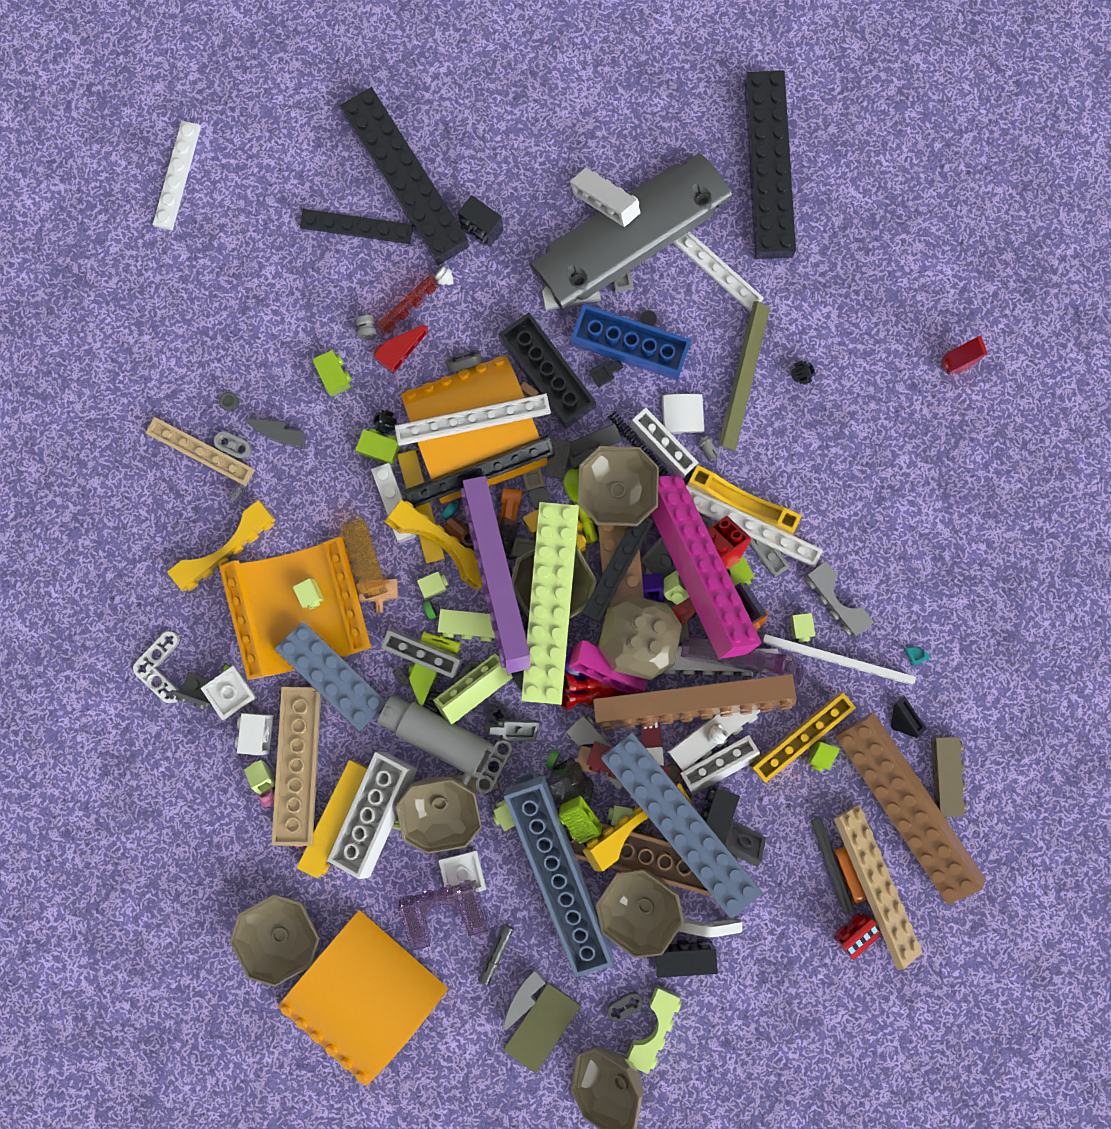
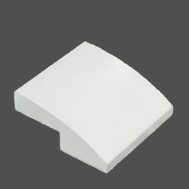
(683, 413)

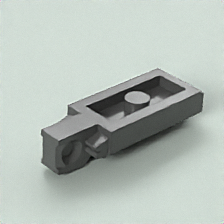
(513, 729)

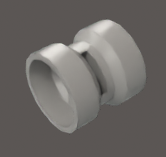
(366, 327)

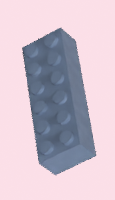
(330, 676)

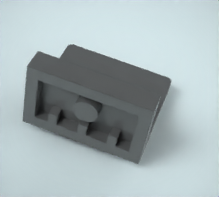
(192, 691)

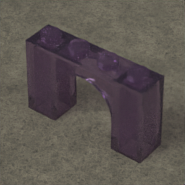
(463, 897)

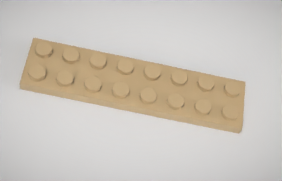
(296, 767)
(878, 886)

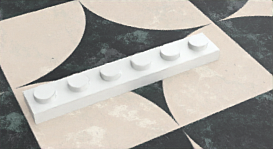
(176, 175)

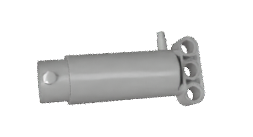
(444, 741)

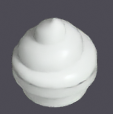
(444, 276)
(717, 734)

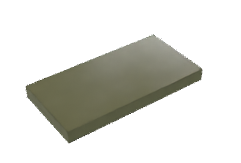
(541, 1027)

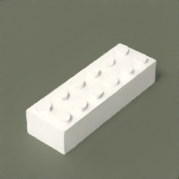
(371, 815)

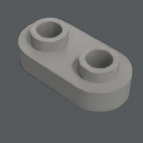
(233, 445)

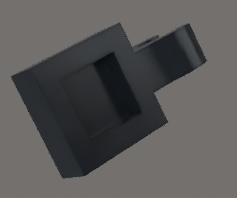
(603, 373)

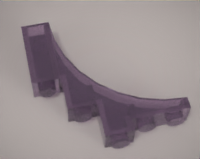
(756, 661)

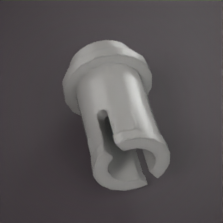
(709, 448)

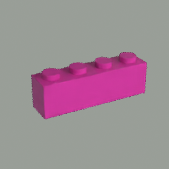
(590, 662)

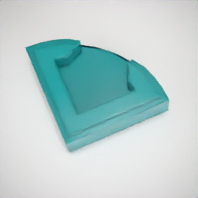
(916, 655)

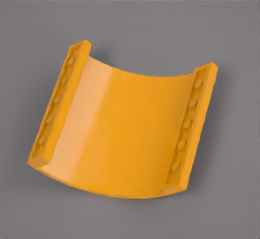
(467, 390)
(268, 609)
(363, 998)

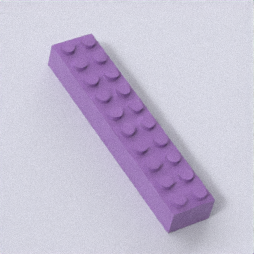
(495, 575)

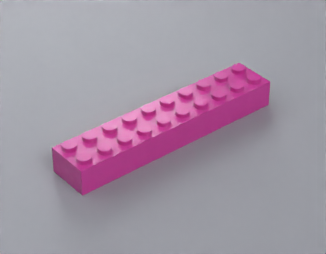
(702, 571)

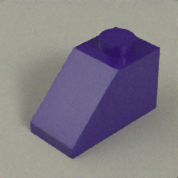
(653, 587)

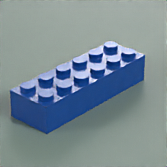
(630, 342)

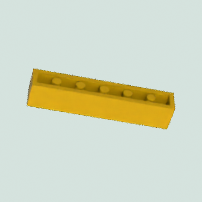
(802, 737)
(324, 837)

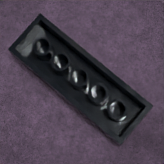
(547, 370)

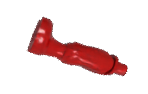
(594, 688)

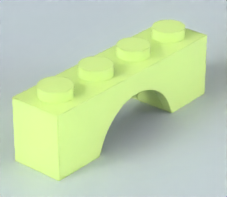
(643, 1052)

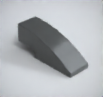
(279, 432)

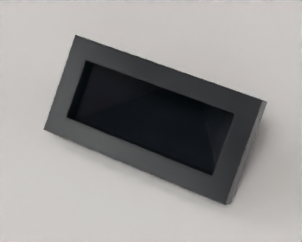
(906, 720)

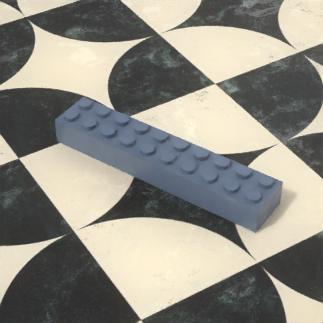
(681, 825)
(559, 875)

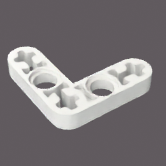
(152, 670)
(711, 929)

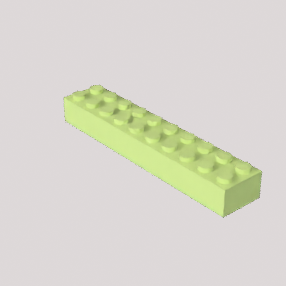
(550, 602)

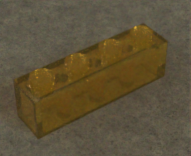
(364, 558)

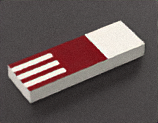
(652, 741)

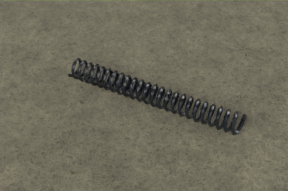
(625, 435)

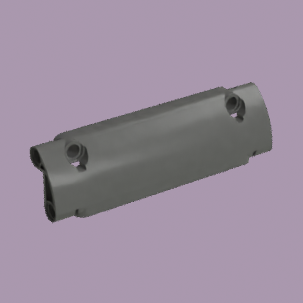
(606, 250)

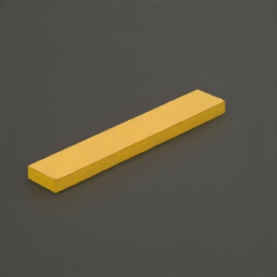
(413, 476)

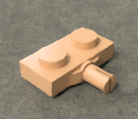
(392, 587)

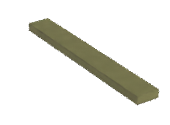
(744, 376)

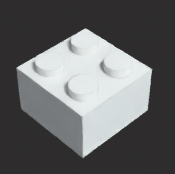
(254, 733)

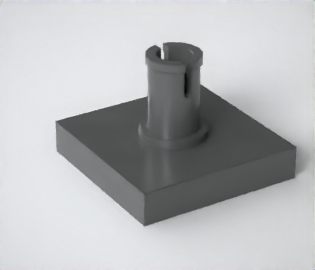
(659, 560)
(745, 844)

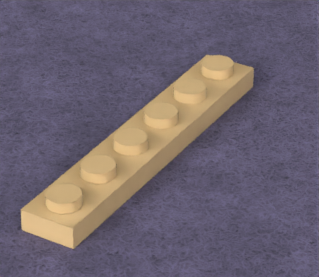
(200, 451)

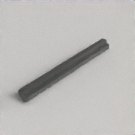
(832, 865)

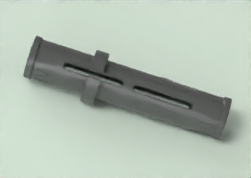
(498, 949)

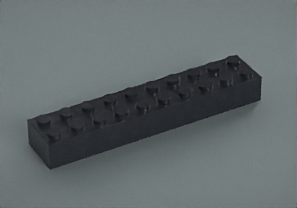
(770, 165)
(404, 176)

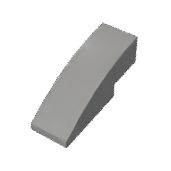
(523, 997)

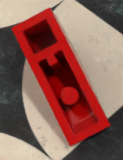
(397, 349)
(964, 356)

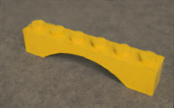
(720, 489)
(407, 520)
(253, 522)
(606, 849)

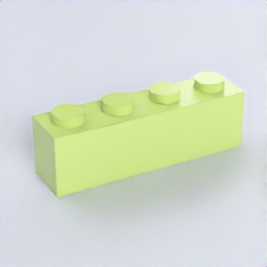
(465, 624)
(472, 689)

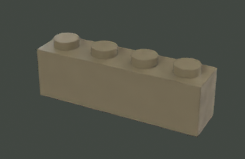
(948, 776)

